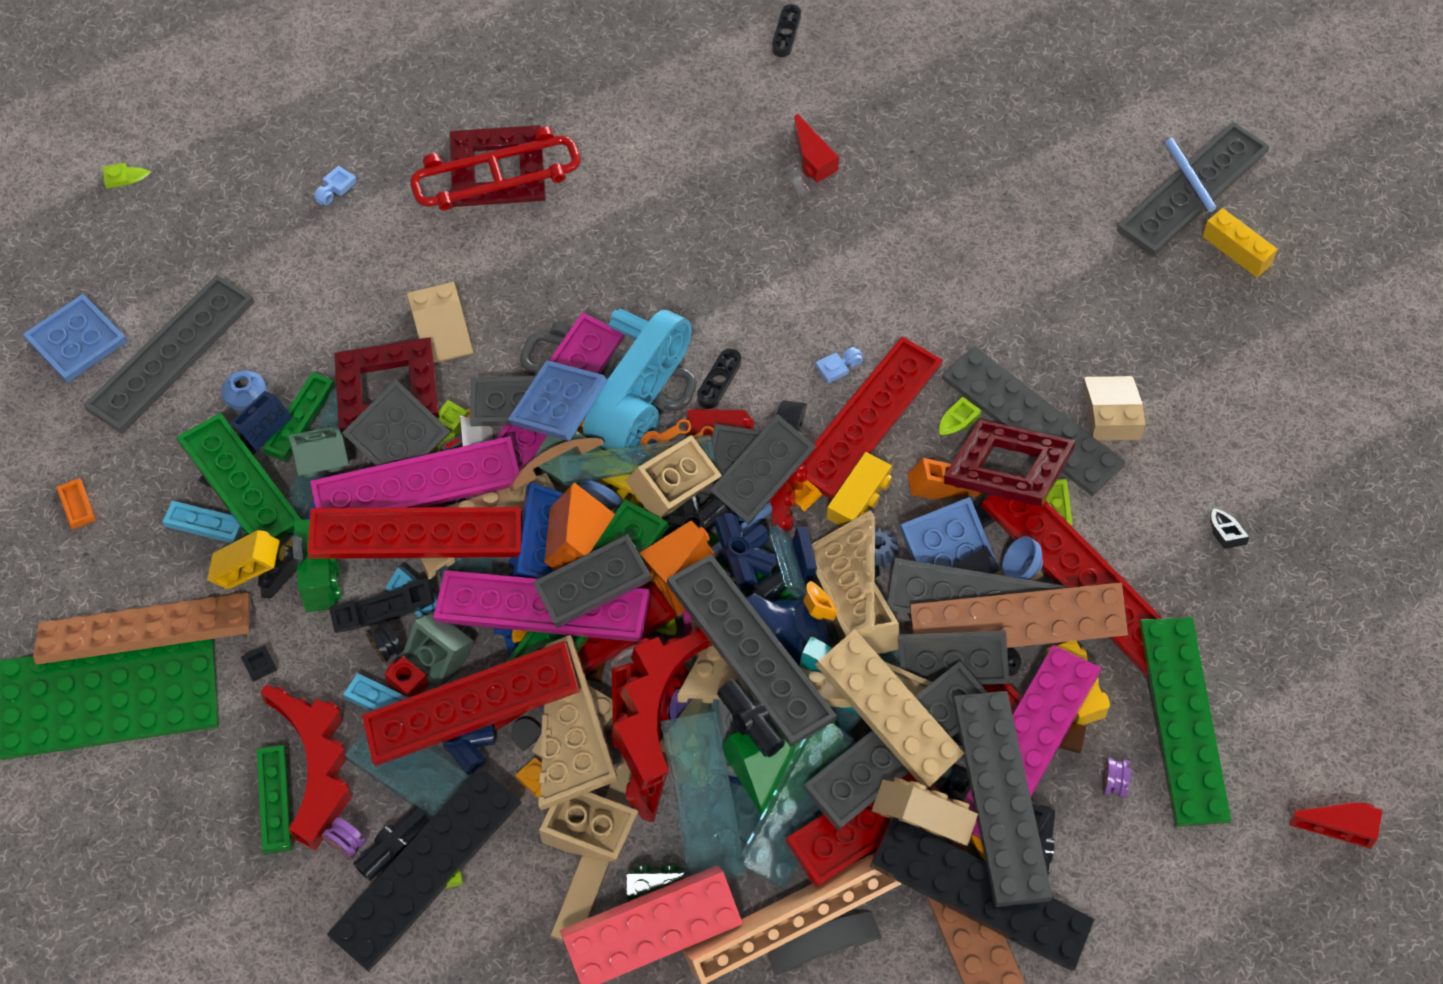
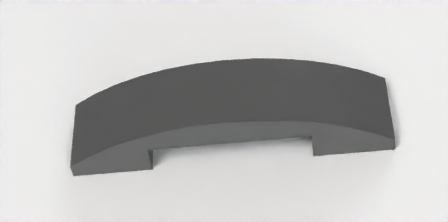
(824, 940)

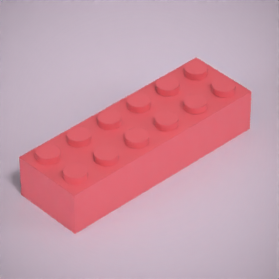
(651, 927)

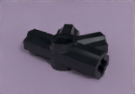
(700, 517)

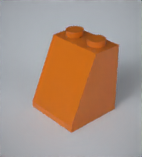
(574, 526)
(673, 555)

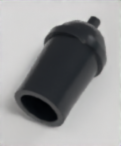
(769, 587)

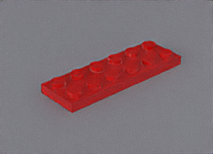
(648, 800)
(826, 851)

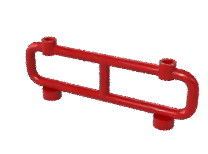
(444, 199)

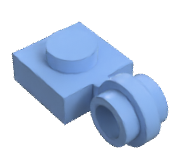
(336, 181)
(834, 367)

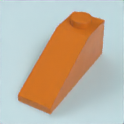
(927, 481)

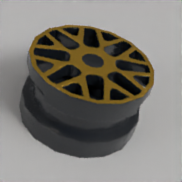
(384, 641)

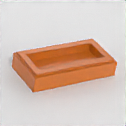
(76, 503)

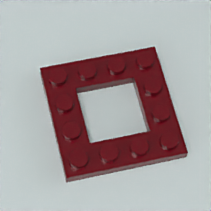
(466, 142)
(352, 363)
(1034, 489)

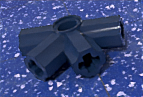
(742, 550)
(465, 749)

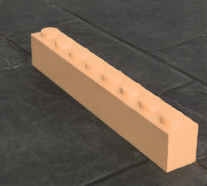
(787, 920)

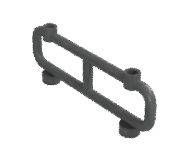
(558, 333)

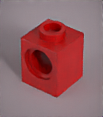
(410, 687)

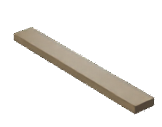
(590, 870)

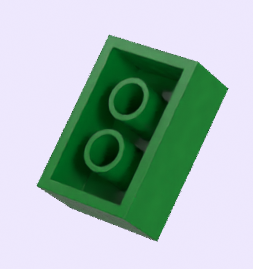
(316, 577)

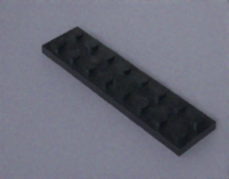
(424, 869)
(965, 887)

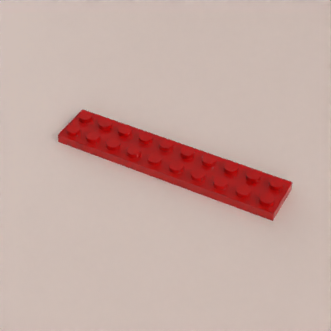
(1072, 562)

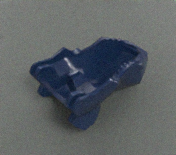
(790, 623)

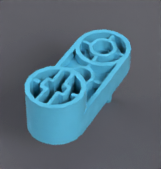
(624, 405)

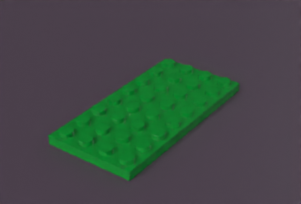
(106, 698)

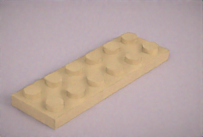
(889, 709)

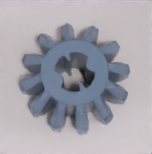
(888, 548)

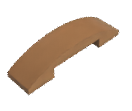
(579, 446)

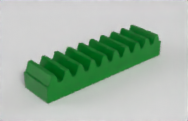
(303, 412)
(274, 799)

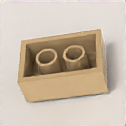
(925, 810)

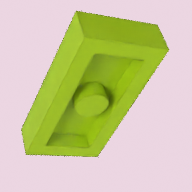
(1060, 501)

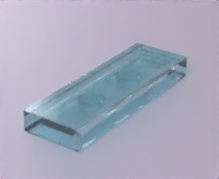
(788, 562)

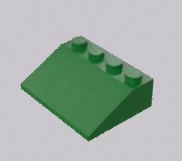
(758, 773)

